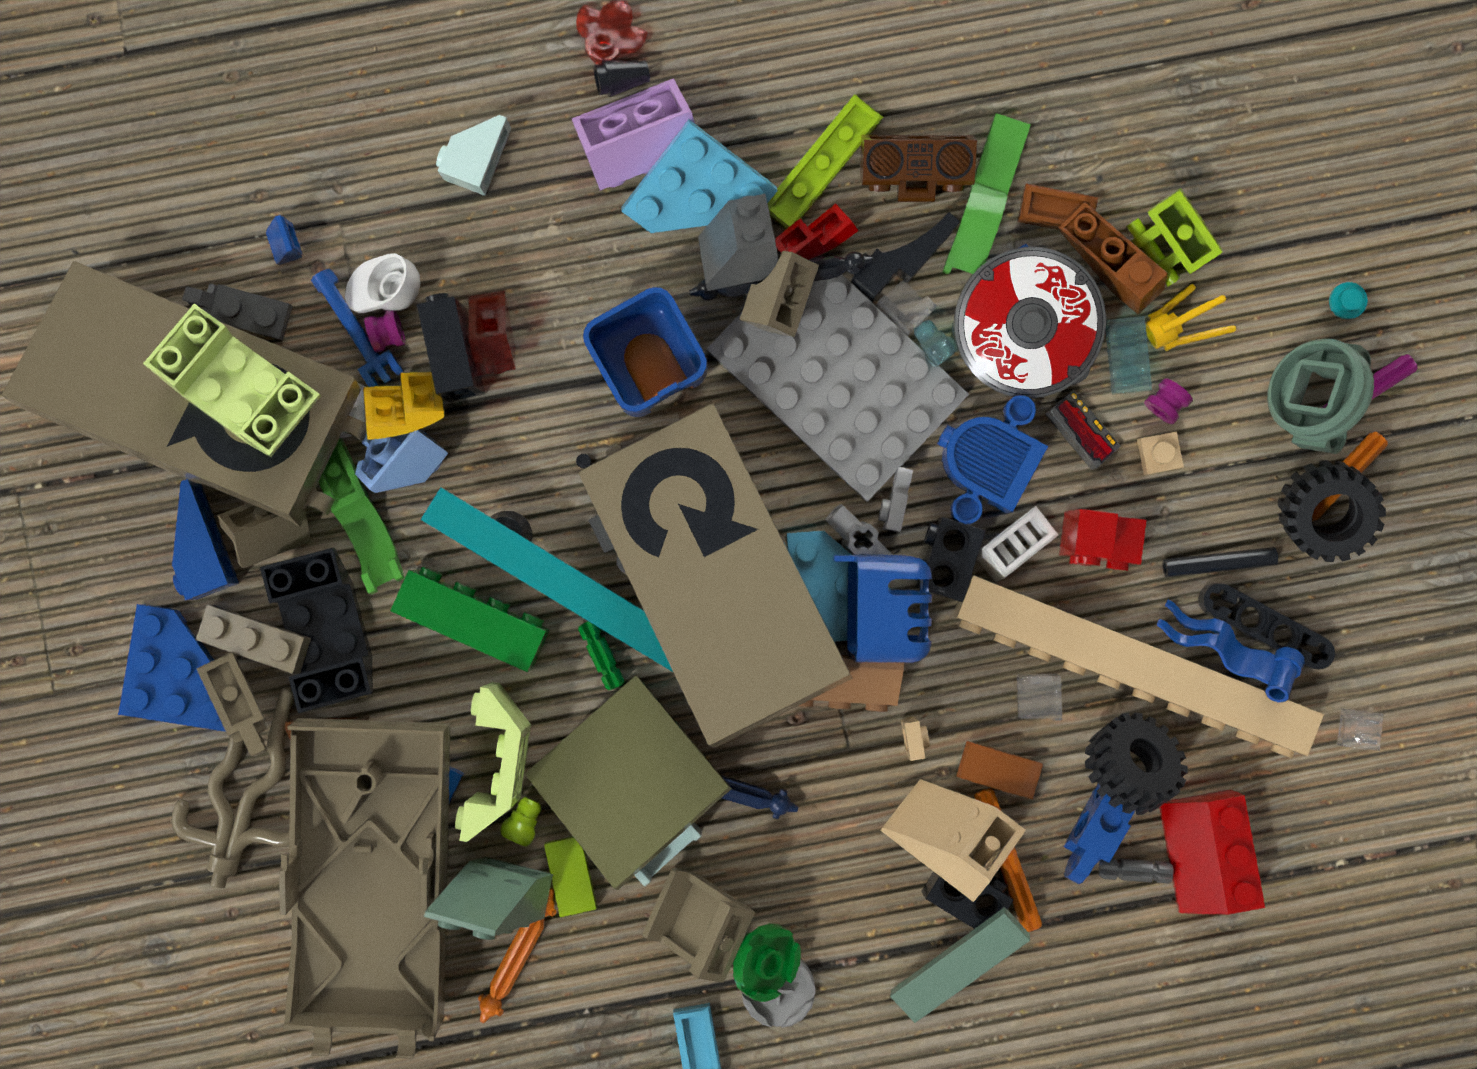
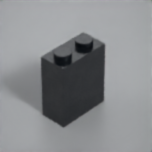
(448, 348)

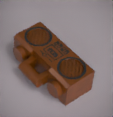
(929, 158)

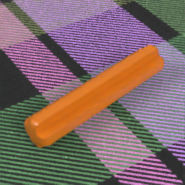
(1359, 458)

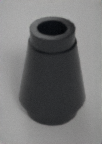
(620, 76)

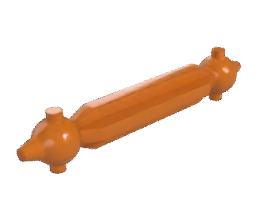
(513, 964)

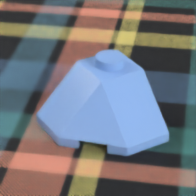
(399, 461)

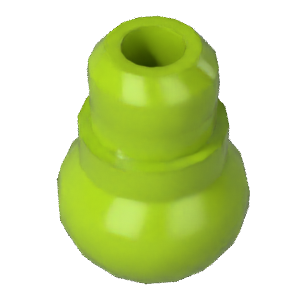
(521, 823)

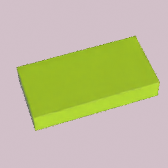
(570, 876)

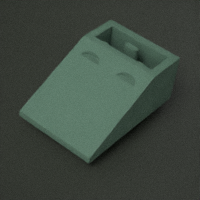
(492, 898)

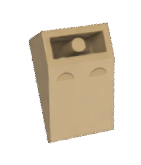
(954, 835)

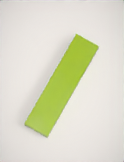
(823, 162)

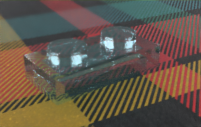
(1128, 355)

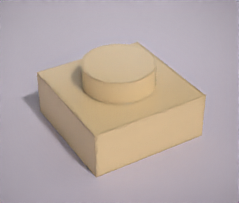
(1160, 453)
(915, 738)

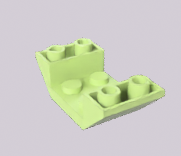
(231, 381)
(497, 710)

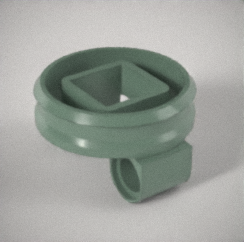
(1354, 385)

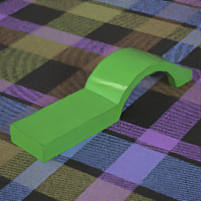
(988, 194)
(360, 520)

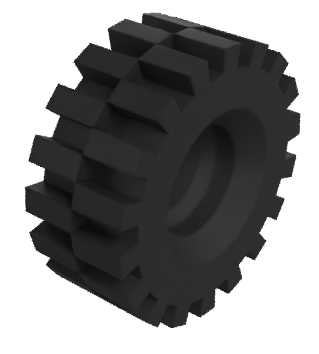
(1119, 774)

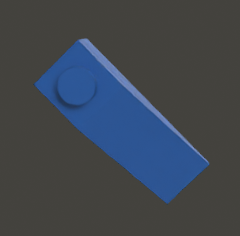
(199, 550)

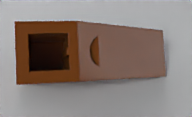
(1114, 258)

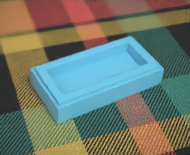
(697, 1037)

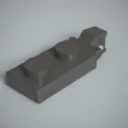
(242, 309)

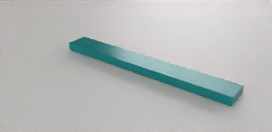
(544, 572)

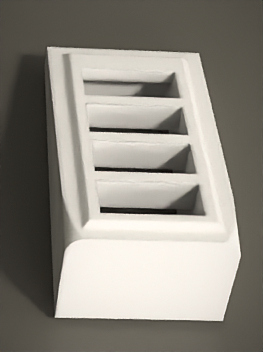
(992, 562)

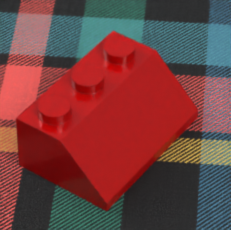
(1212, 854)

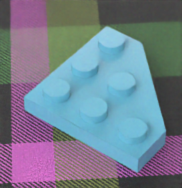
(692, 183)
(823, 576)

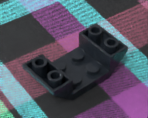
(322, 604)

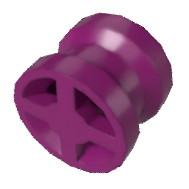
(385, 331)
(1168, 401)

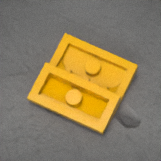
(402, 408)

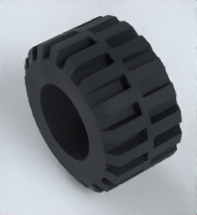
(1351, 531)

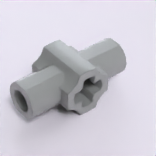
(847, 524)

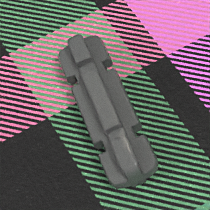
(1136, 870)

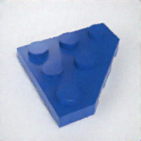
(163, 674)

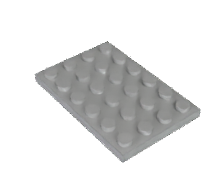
(844, 383)

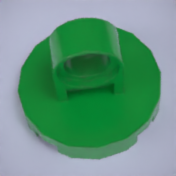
(766, 962)

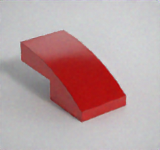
(819, 237)

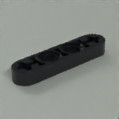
(1268, 622)

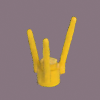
(1164, 328)

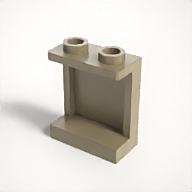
(699, 924)

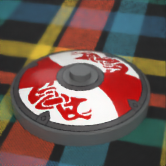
(1029, 322)

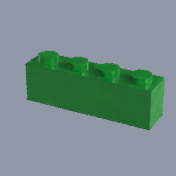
(469, 619)

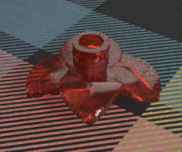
(610, 27)

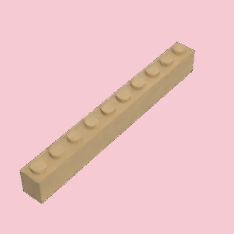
(1137, 665)

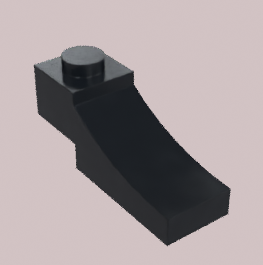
(903, 261)

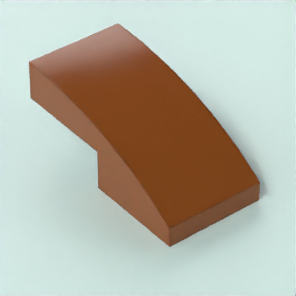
(999, 770)

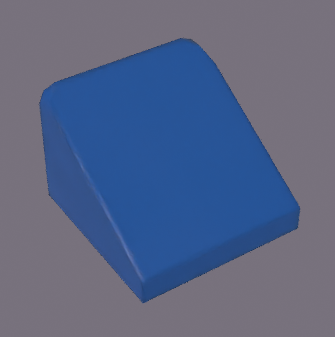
(283, 240)

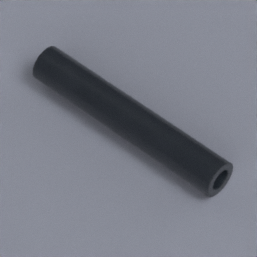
(1220, 562)

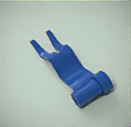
(1275, 669)

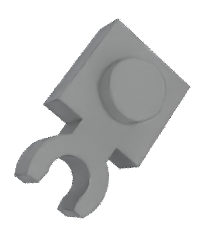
(893, 510)

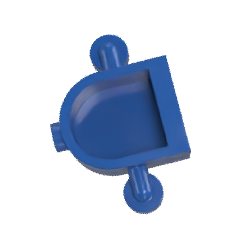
(991, 460)

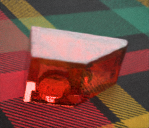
(491, 333)

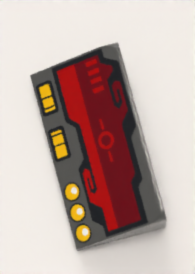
(1082, 430)

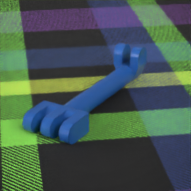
(325, 284)

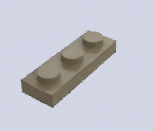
(253, 639)

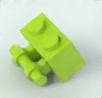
(1183, 231)

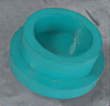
(1348, 300)

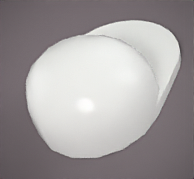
(383, 283)

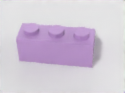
(631, 132)

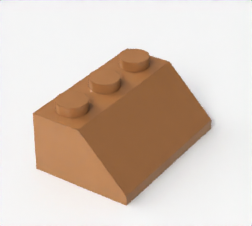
(871, 685)

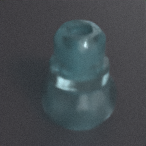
(935, 343)

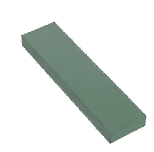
(960, 965)

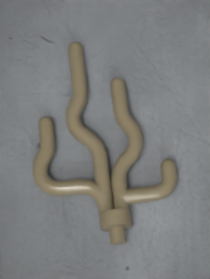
(233, 834)

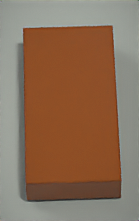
(1050, 206)

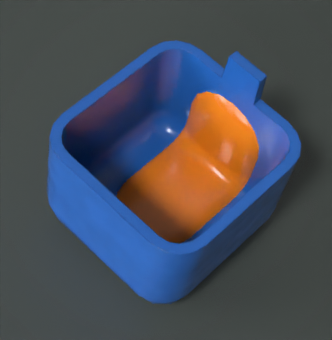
(645, 351)

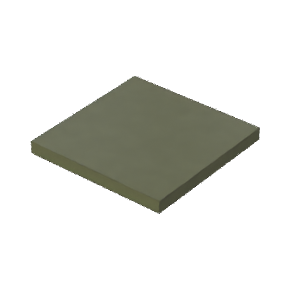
(627, 782)

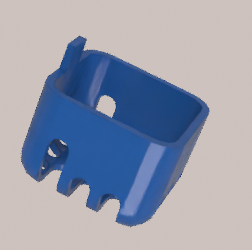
(879, 616)

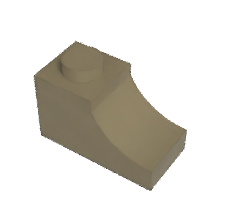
(782, 296)

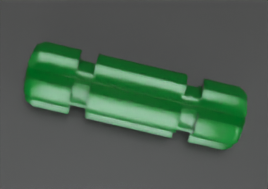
(601, 655)

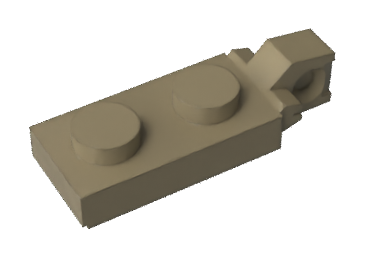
(234, 702)

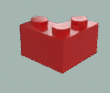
(1102, 536)

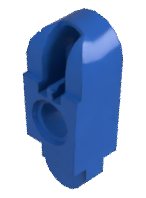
(1095, 836)

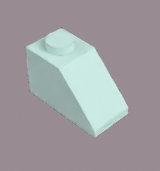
(474, 154)

